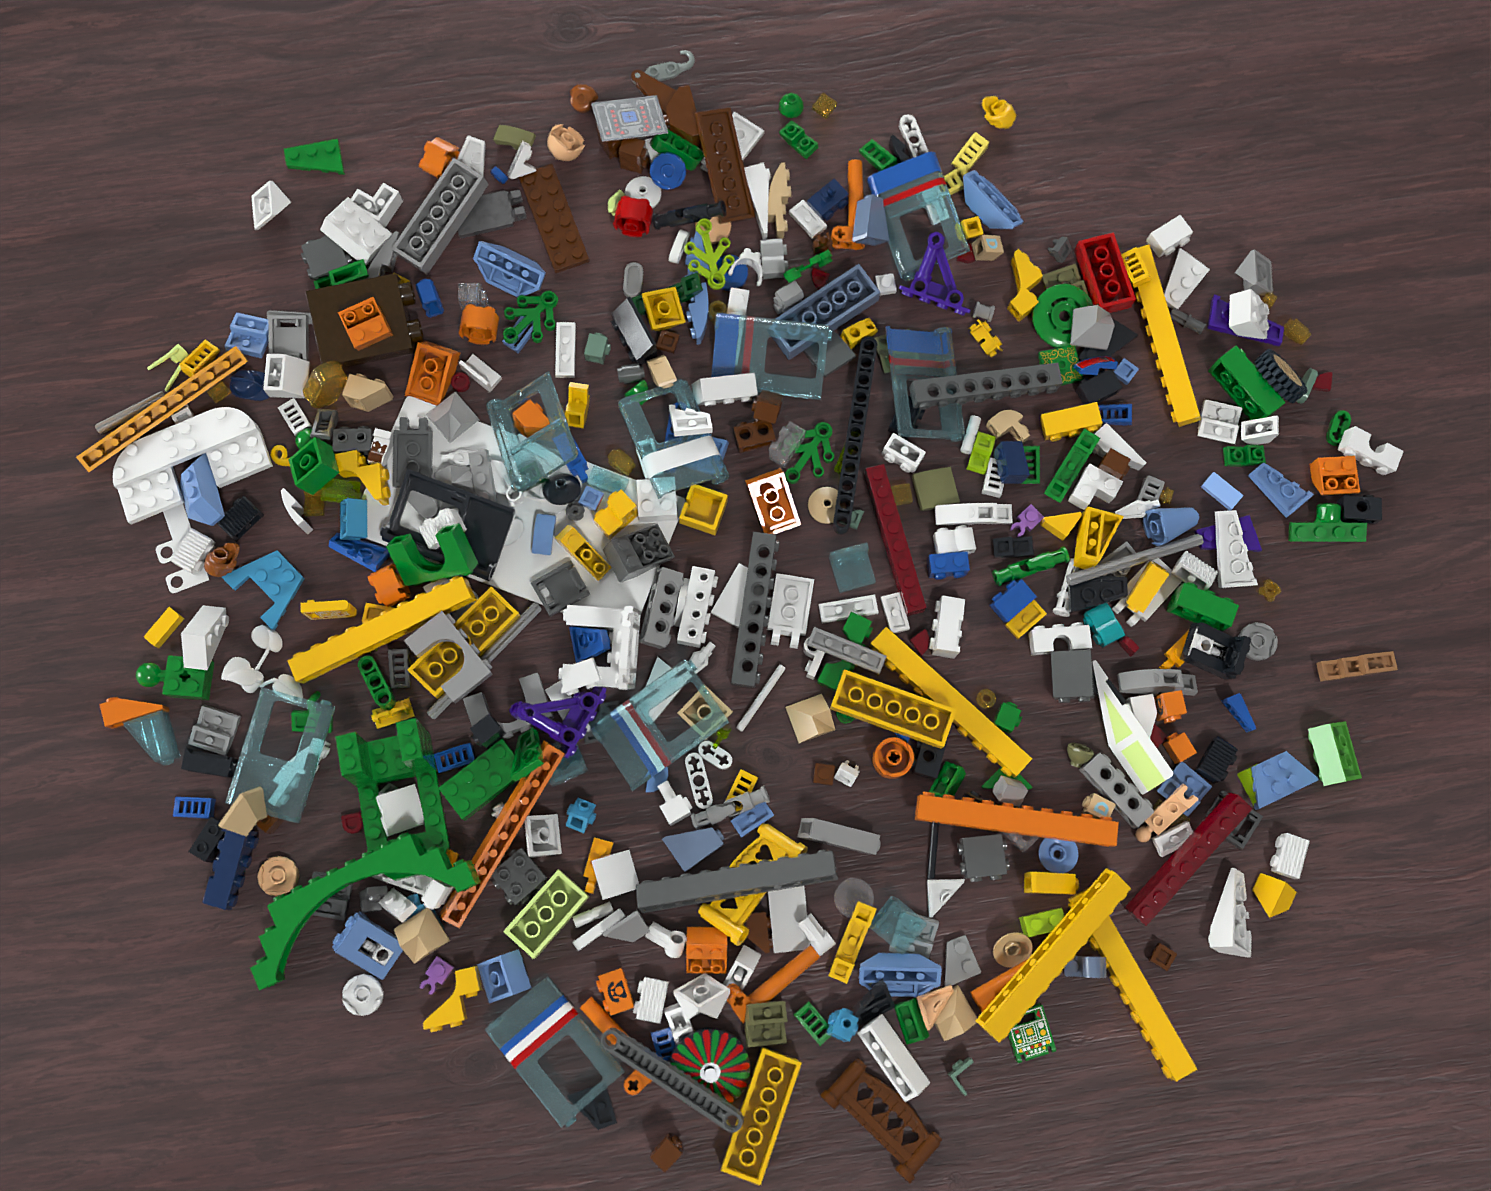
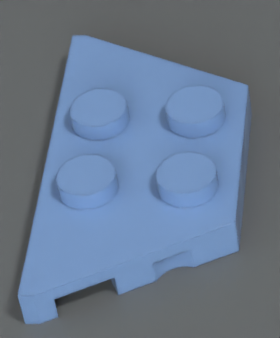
(1279, 778)

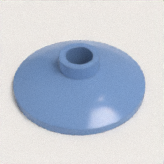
(1066, 860)

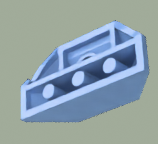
(989, 203)
(508, 269)
(201, 492)
(904, 974)

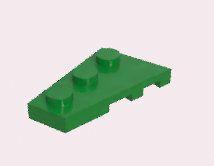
(316, 156)
(527, 755)

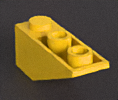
(582, 552)

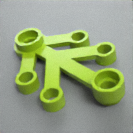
(709, 257)

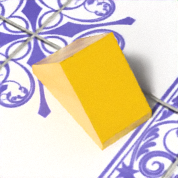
(1060, 524)

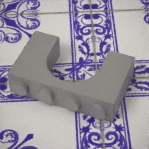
(440, 630)
(534, 693)

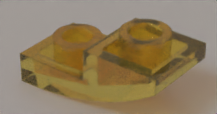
(313, 505)

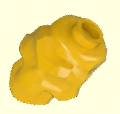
(998, 112)

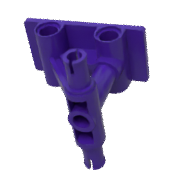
(935, 291)
(573, 723)

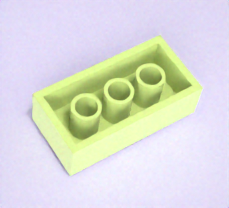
(546, 914)

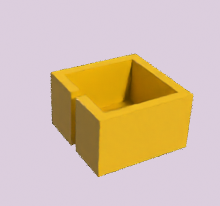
(703, 509)

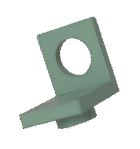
(958, 1067)

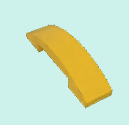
(852, 942)

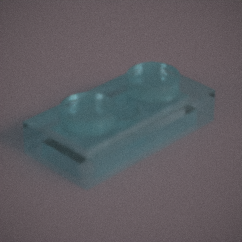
(607, 480)

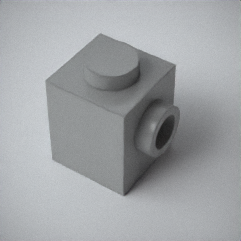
(1010, 791)

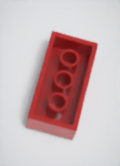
(1105, 273)

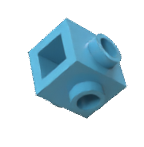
(580, 815)
(842, 1025)

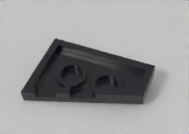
(1120, 337)
(1096, 592)

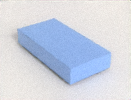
(1222, 491)

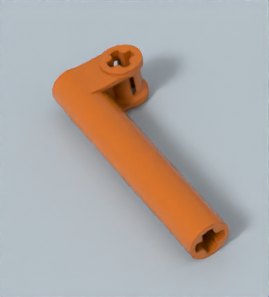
(855, 191)
(773, 985)
(987, 992)
(604, 1021)

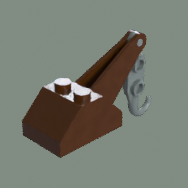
(676, 105)

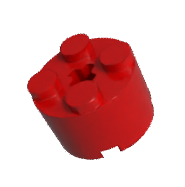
(633, 216)

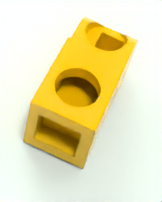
(972, 227)
(857, 332)

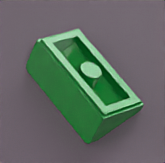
(948, 780)
(911, 1021)

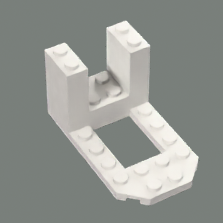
(623, 639)

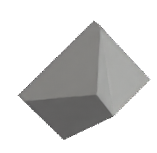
(1256, 273)
(1091, 327)
(452, 417)
(456, 476)
(629, 928)

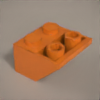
(365, 323)
(529, 418)
(1335, 475)
(706, 950)

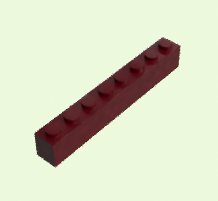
(894, 539)
(1188, 858)

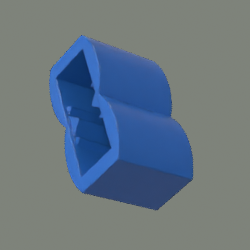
(429, 298)

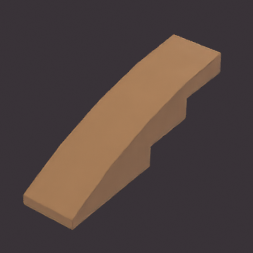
(1356, 666)

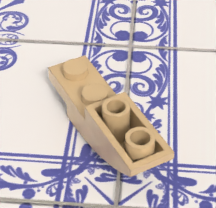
(778, 198)

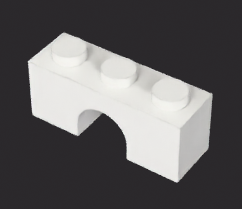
(1356, 443)
(1076, 636)

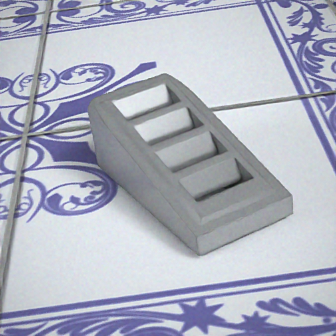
(1154, 482)

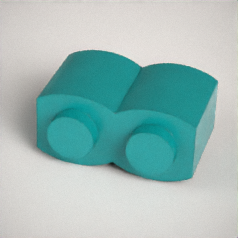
(1103, 624)

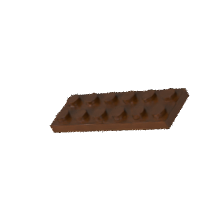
(725, 163)
(554, 219)

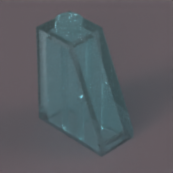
(155, 736)

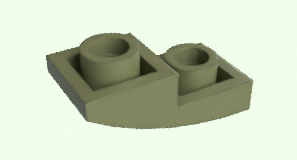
(513, 136)

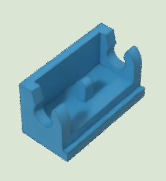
(353, 519)

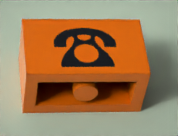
(1170, 706)
(615, 991)

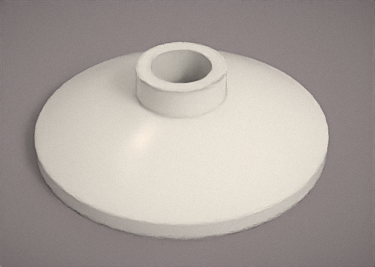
(652, 192)

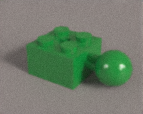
(313, 463)
(175, 679)

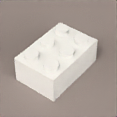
(355, 231)

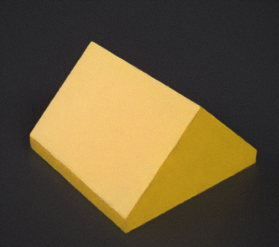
(663, 309)

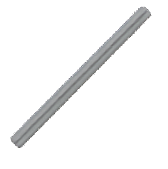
(1134, 559)
(492, 652)

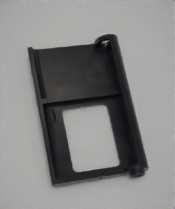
(485, 521)

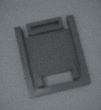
(563, 587)
(1234, 838)

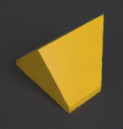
(1273, 894)

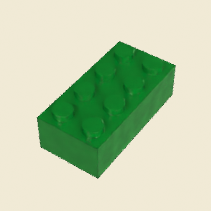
(1246, 385)
(480, 781)

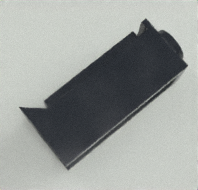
(208, 763)

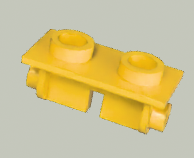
(982, 332)
(400, 712)

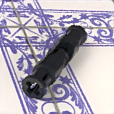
(692, 214)

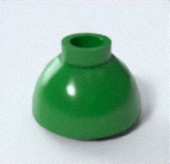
(791, 105)
(638, 388)

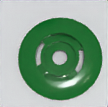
(1046, 317)

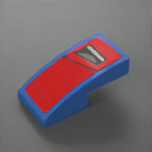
(1092, 365)

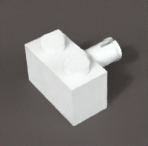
(675, 807)

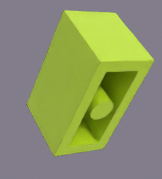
(1041, 922)

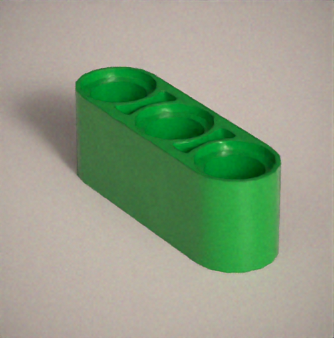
(675, 144)
(382, 689)

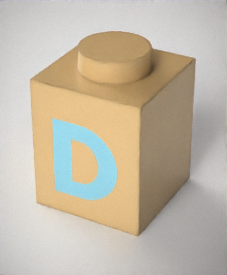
(987, 247)
(1097, 806)

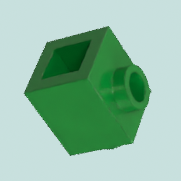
(1007, 717)

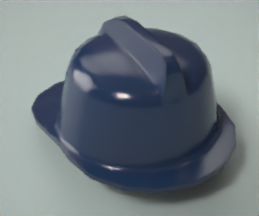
(248, 385)

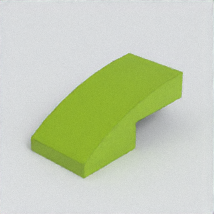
(981, 453)

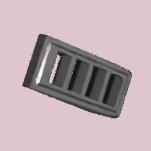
(324, 420)
(407, 663)

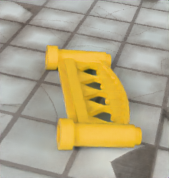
(732, 920)

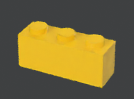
(1070, 421)

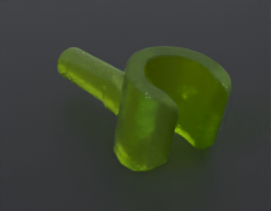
(722, 734)

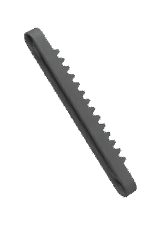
(672, 1079)

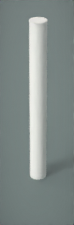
(760, 698)

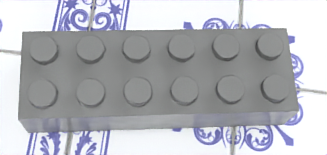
(440, 216)

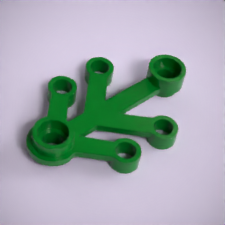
(820, 259)
(531, 314)
(811, 450)

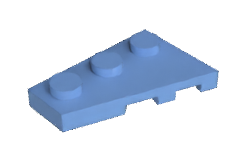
(1281, 492)

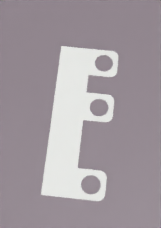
(179, 528)

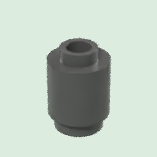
(630, 373)

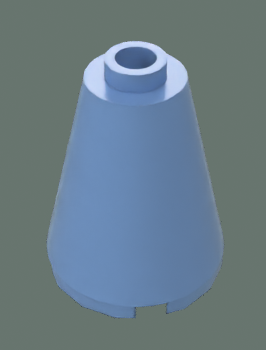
(1168, 523)

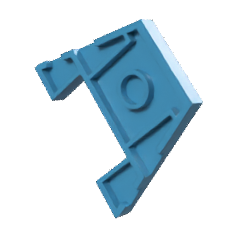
(275, 578)

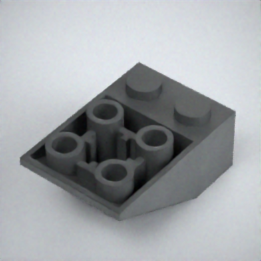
(637, 552)

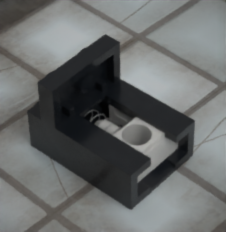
(1223, 662)

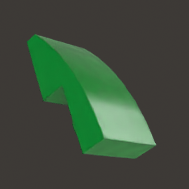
(798, 140)
(1244, 456)

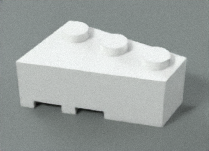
(725, 389)
(947, 627)
(203, 636)

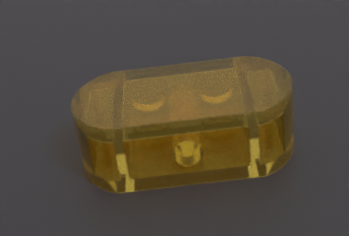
(325, 384)

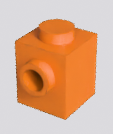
(1179, 747)

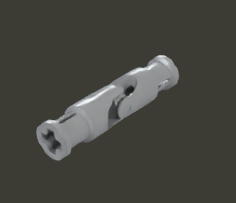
(719, 812)

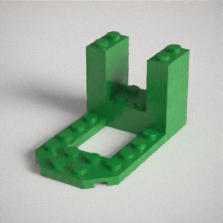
(388, 761)

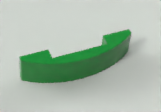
(1071, 465)

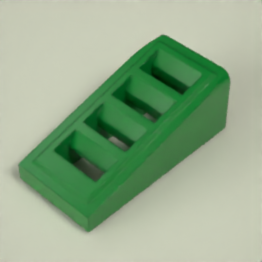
(888, 162)
(1036, 464)
(799, 1013)

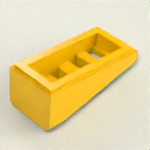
(1140, 279)
(194, 356)
(746, 775)

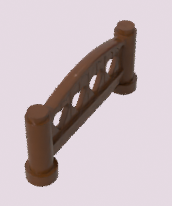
(910, 1155)

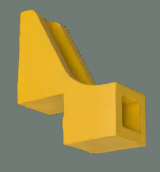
(1026, 278)
(373, 476)
(454, 1010)

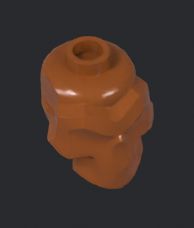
(582, 97)
(222, 560)

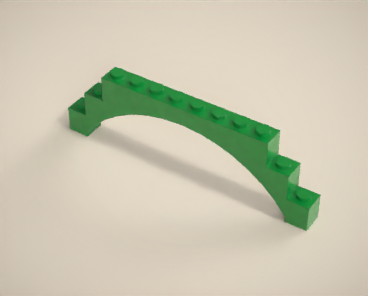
(294, 910)

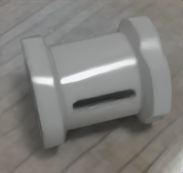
(983, 311)

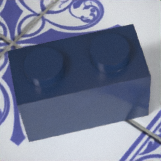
(1011, 462)

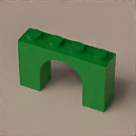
(416, 569)

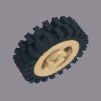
(1281, 376)

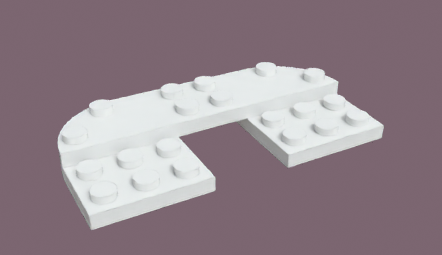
(146, 469)

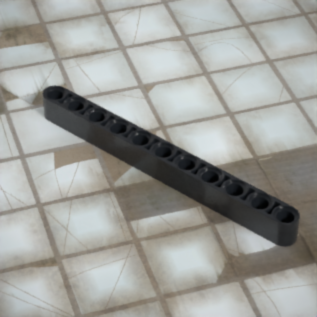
(855, 443)

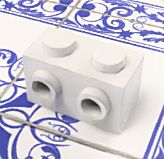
(1169, 236)
(903, 453)

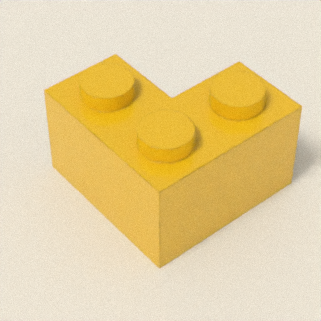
(617, 515)

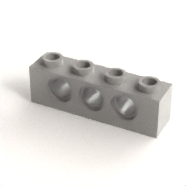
(649, 634)
(1142, 809)

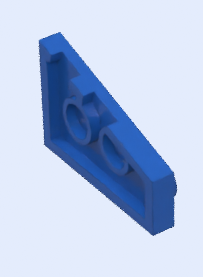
(360, 551)
(588, 642)

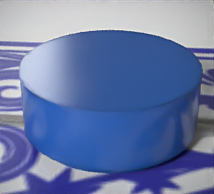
(499, 175)

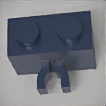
(828, 200)

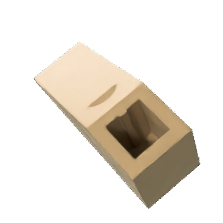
(661, 372)

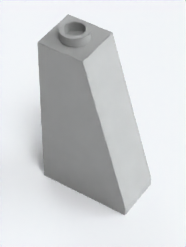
(838, 836)

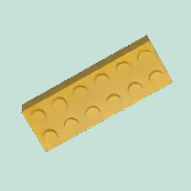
(482, 624)
(893, 709)
(763, 1115)

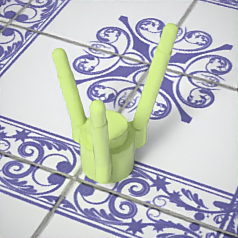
(177, 355)

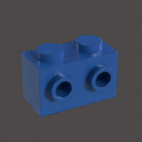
(947, 565)
(1012, 600)

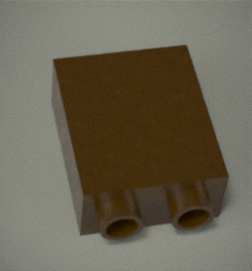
(392, 298)

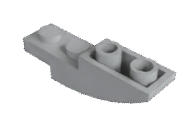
(1155, 681)

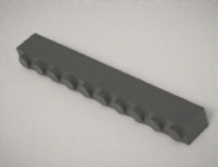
(736, 881)

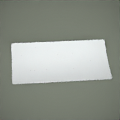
(786, 910)

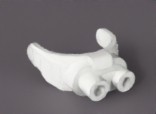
(752, 260)

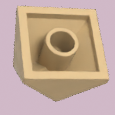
(698, 708)
(810, 718)
(245, 812)
(421, 935)
(956, 1016)

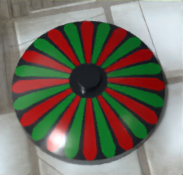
(714, 1060)

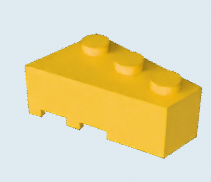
(1093, 536)

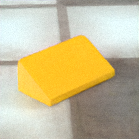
(163, 627)

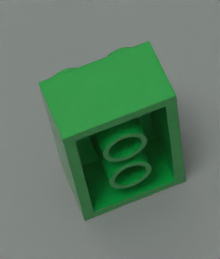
(1202, 606)

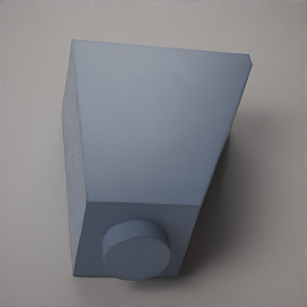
(870, 222)
(693, 846)

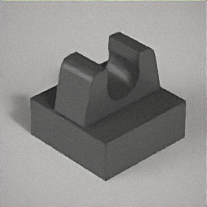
(1061, 249)

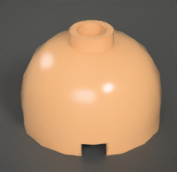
(565, 143)

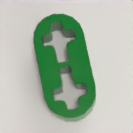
(1334, 427)

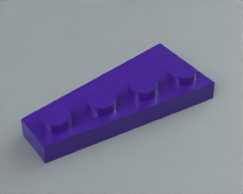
(1219, 322)

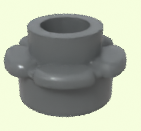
(575, 516)

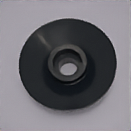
(561, 489)

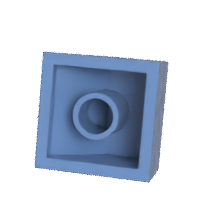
(504, 976)

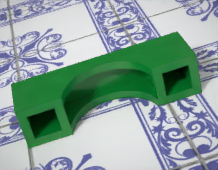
(855, 630)

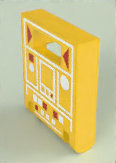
(328, 609)

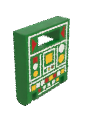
(1032, 1036)

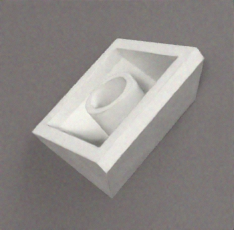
(542, 835)

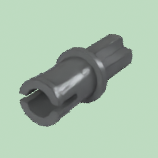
(1187, 321)

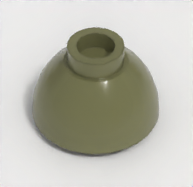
(1079, 754)

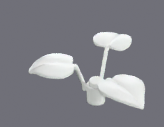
(503, 486)
(240, 671)

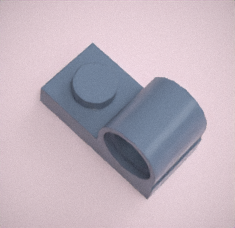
(1086, 967)

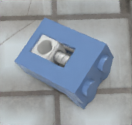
(355, 934)

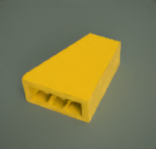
(1146, 587)
(1050, 883)

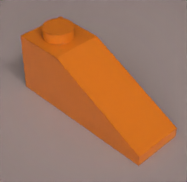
(117, 711)

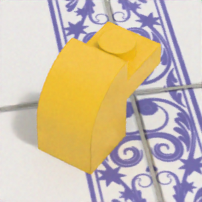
(577, 404)

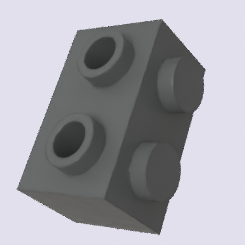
(350, 439)

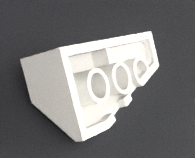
(1228, 927)

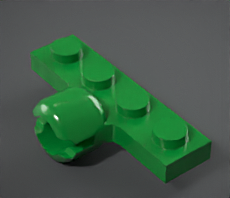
(1327, 527)

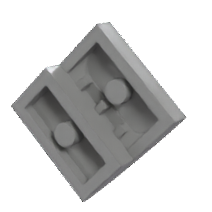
(214, 730)
(924, 942)

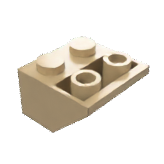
(366, 393)

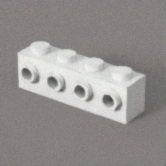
(696, 607)
(893, 1058)

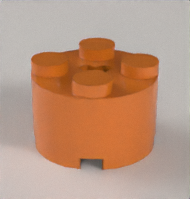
(438, 156)
(479, 324)
(389, 586)
(898, 748)

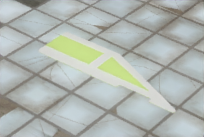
(1129, 740)

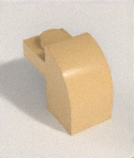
(1008, 421)

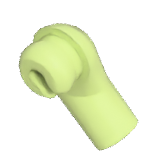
(612, 202)

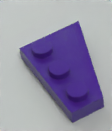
(1249, 536)

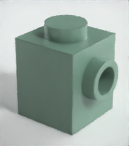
(597, 348)

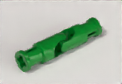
(1039, 563)

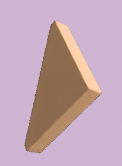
(933, 1003)

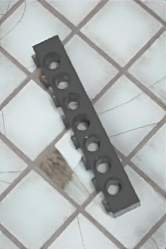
(1048, 373)
(760, 542)

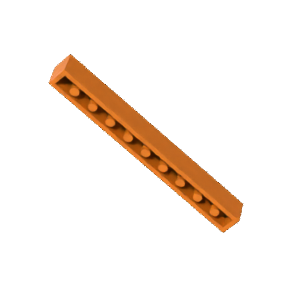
(1016, 820)
(502, 834)

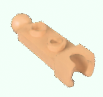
(1166, 813)

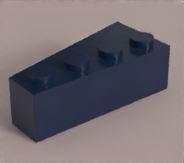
(230, 869)

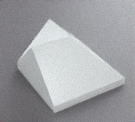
(267, 203)
(702, 996)

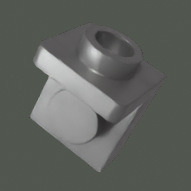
(370, 897)

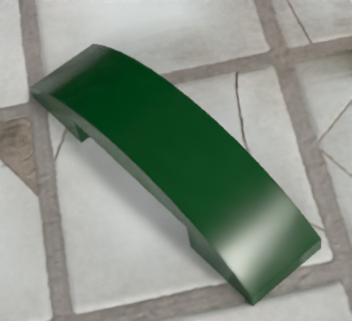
(686, 289)

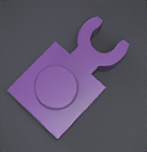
(1027, 519)
(437, 972)

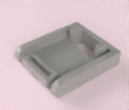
(289, 340)

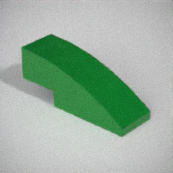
(345, 274)

